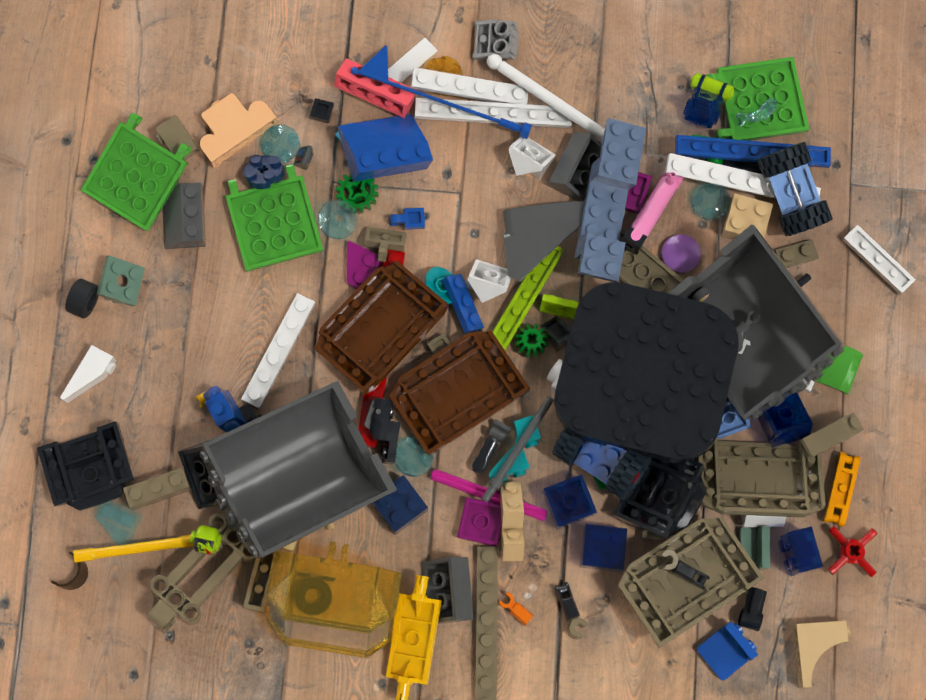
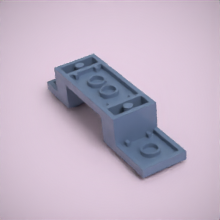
(606, 200)

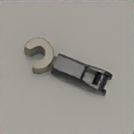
(682, 569)
(570, 611)

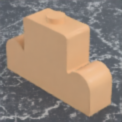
(233, 127)

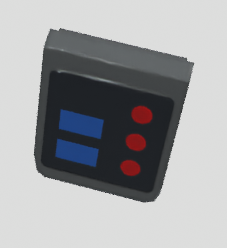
(304, 157)

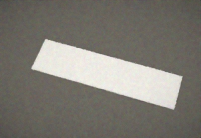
(414, 58)

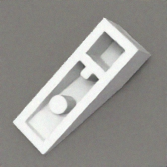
(90, 372)

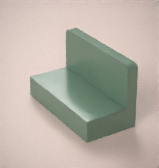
(757, 545)

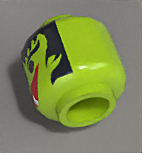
(206, 540)

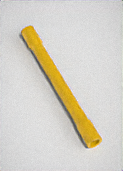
(95, 553)

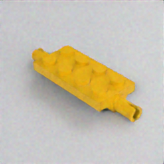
(413, 638)

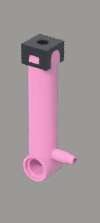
(651, 212)

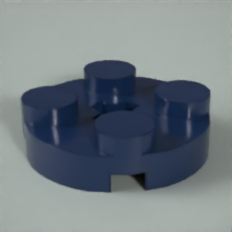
(272, 170)

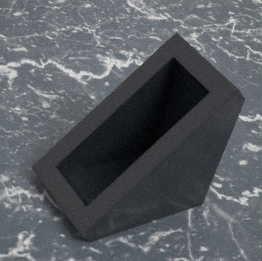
(557, 332)

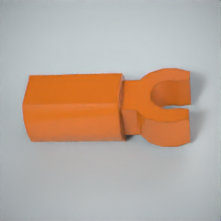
(517, 610)

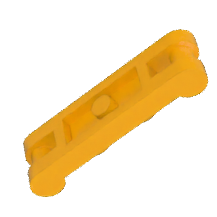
(842, 489)

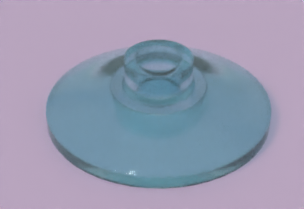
(329, 223)

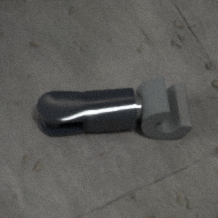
(497, 433)

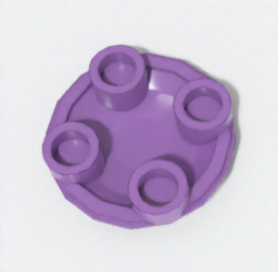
(681, 253)

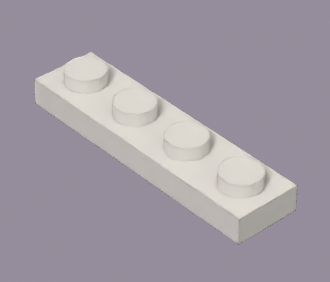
(878, 259)

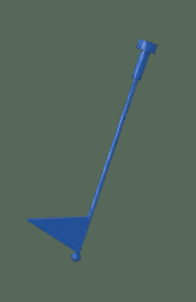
(378, 70)

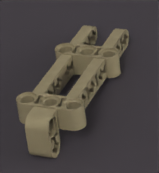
(164, 613)

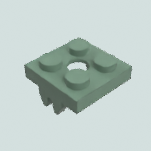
(111, 289)

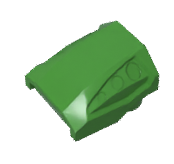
(842, 371)

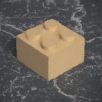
(744, 212)

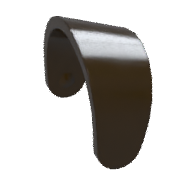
(78, 580)

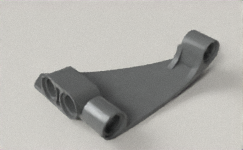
(535, 232)

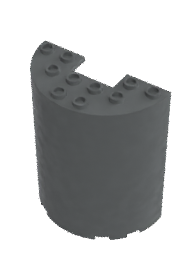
(790, 339)
(294, 471)

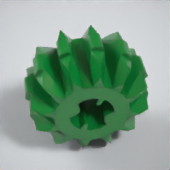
(523, 337)

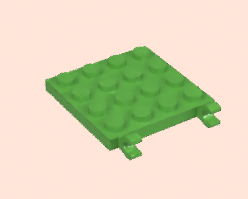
(752, 88)
(135, 174)
(274, 222)

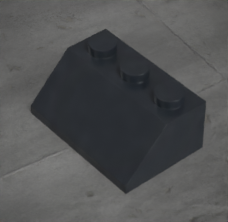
(198, 476)

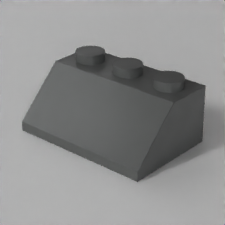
(575, 165)
(185, 217)
(450, 583)

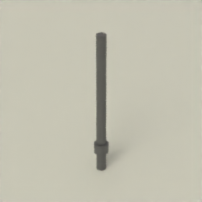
(496, 482)

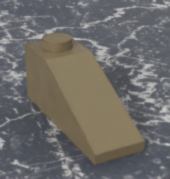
(832, 435)

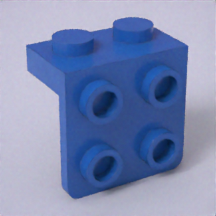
(727, 650)

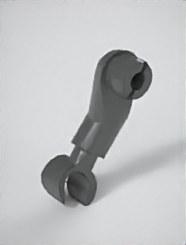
(743, 327)

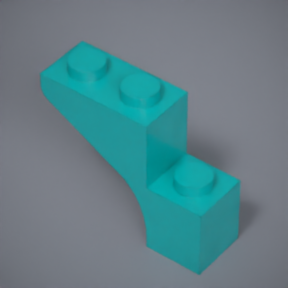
(521, 464)

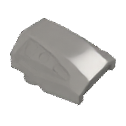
(496, 38)

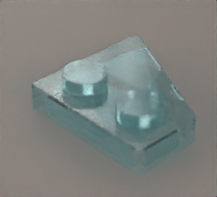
(118, 522)

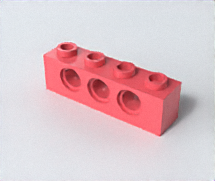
(373, 91)

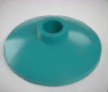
(434, 281)

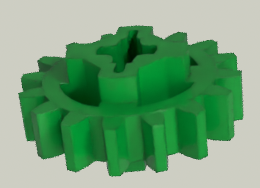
(364, 197)

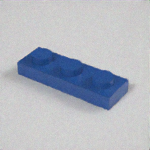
(463, 303)

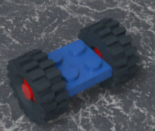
(612, 465)

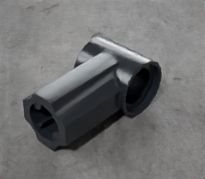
(751, 615)

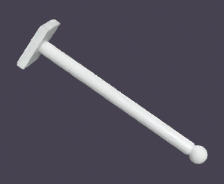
(494, 62)

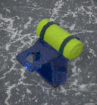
(706, 100)

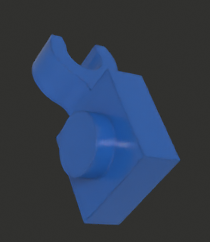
(412, 218)

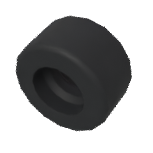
(82, 298)

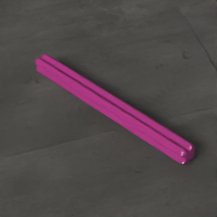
(478, 491)

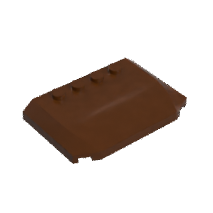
(379, 325)
(457, 390)

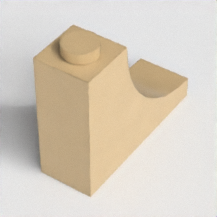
(812, 641)

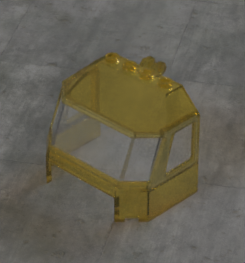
(332, 603)

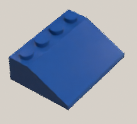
(384, 147)

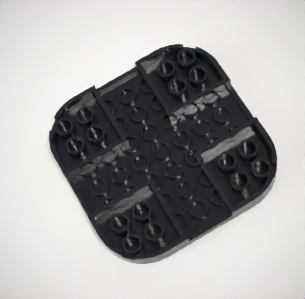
(646, 372)

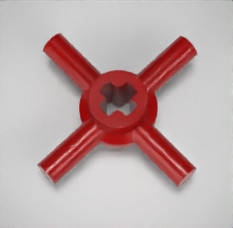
(845, 550)

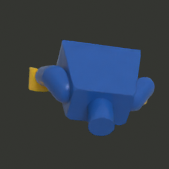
(222, 408)

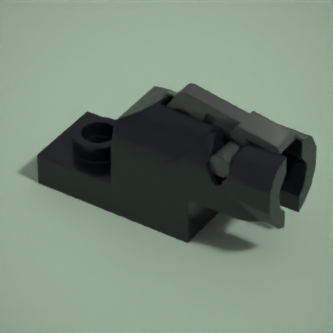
(382, 428)

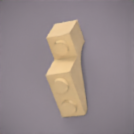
(512, 521)

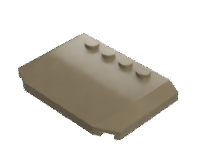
(762, 479)
(672, 604)

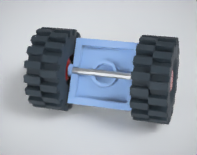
(795, 189)

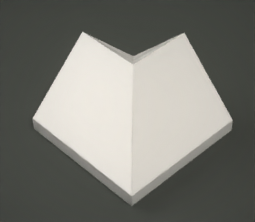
(530, 157)
(488, 280)

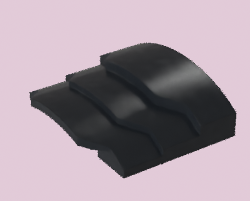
(87, 468)
(664, 497)

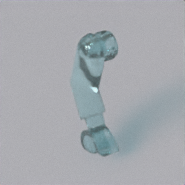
(762, 113)

